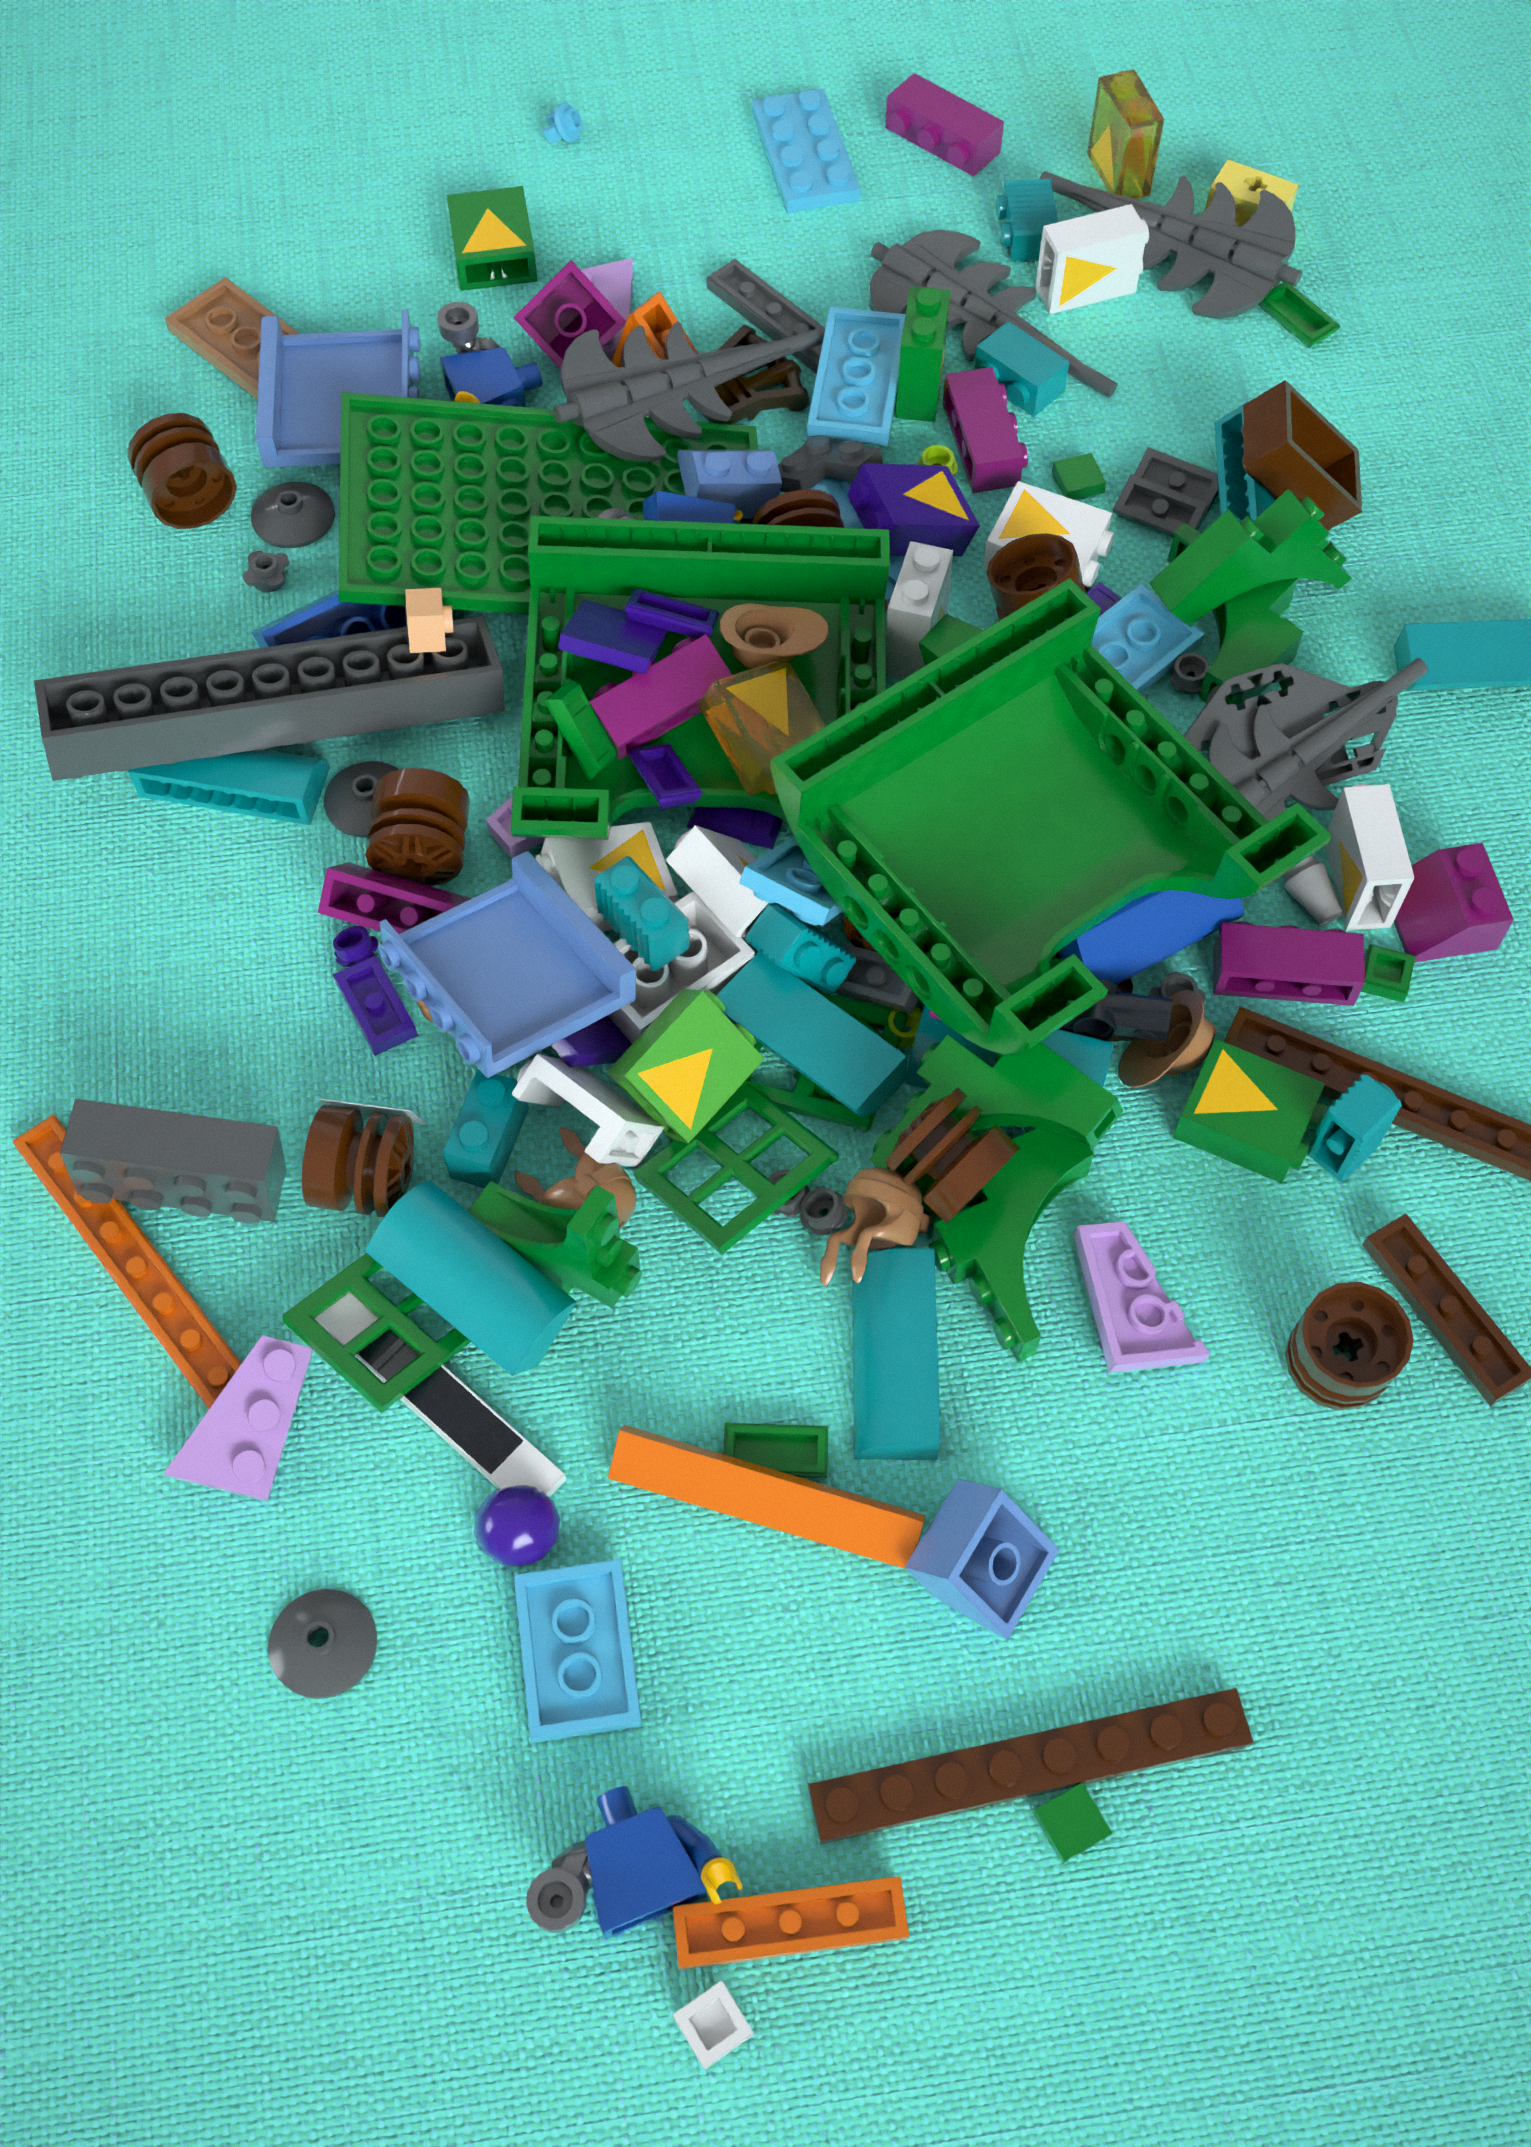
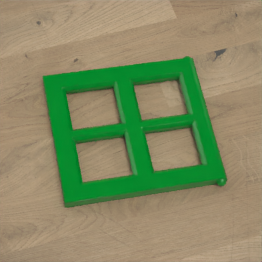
(802, 1099)
(736, 1165)
(390, 1316)

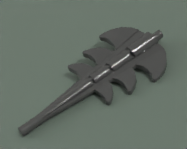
(1242, 258)
(931, 262)
(616, 400)
(1289, 765)

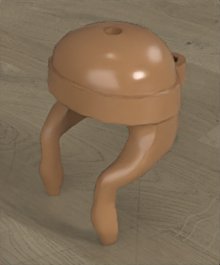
(573, 1191)
(884, 1217)

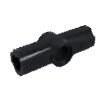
(1124, 1016)

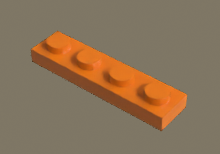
(790, 1923)

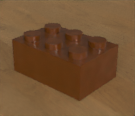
(1301, 451)

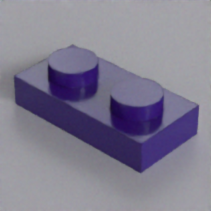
(375, 1005)

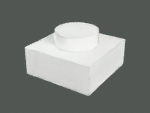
(713, 2025)

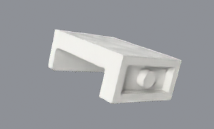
(624, 1129)

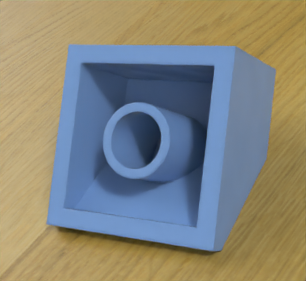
(731, 477)
(983, 1556)

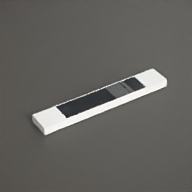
(448, 1406)

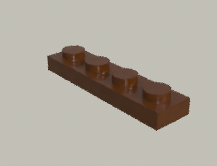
(1448, 1309)

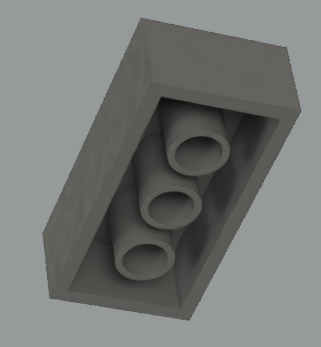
(174, 1161)

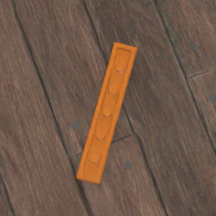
(766, 1496)

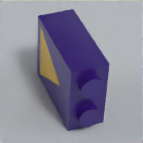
(914, 505)

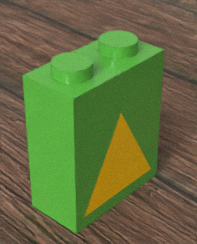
(687, 1063)

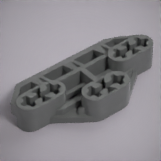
(1293, 709)

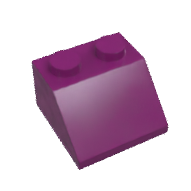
(567, 310)
(1453, 905)

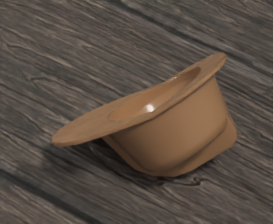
(771, 632)
(1186, 1047)

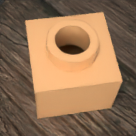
(427, 620)

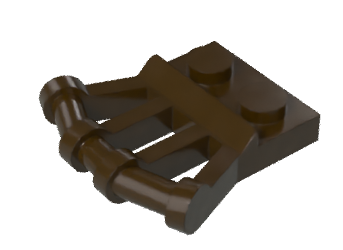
(748, 395)

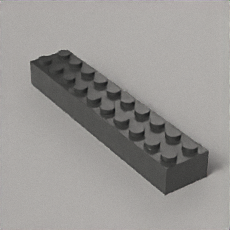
(264, 699)

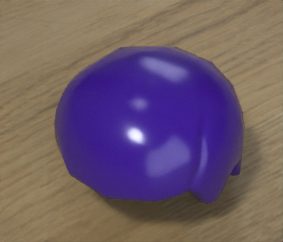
(516, 1525)

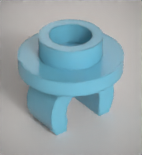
(564, 124)

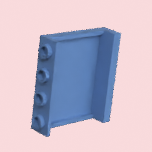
(304, 383)
(511, 969)

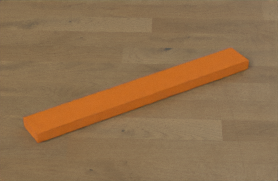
(135, 1268)

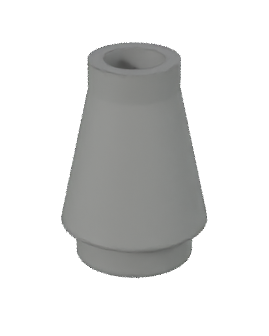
(1313, 890)

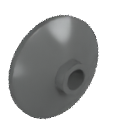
(292, 514)
(344, 797)
(340, 1661)

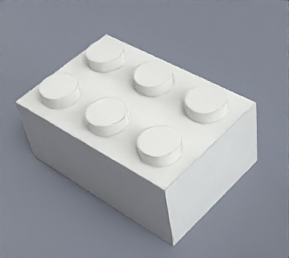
(707, 964)

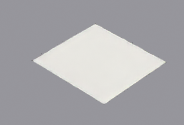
(368, 1110)

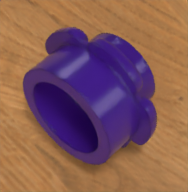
(354, 946)

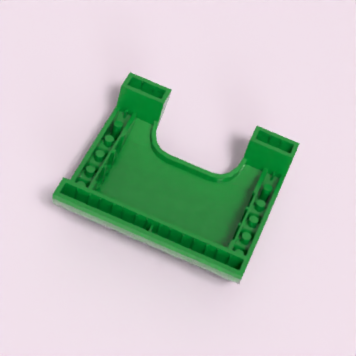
(708, 565)
(1012, 811)

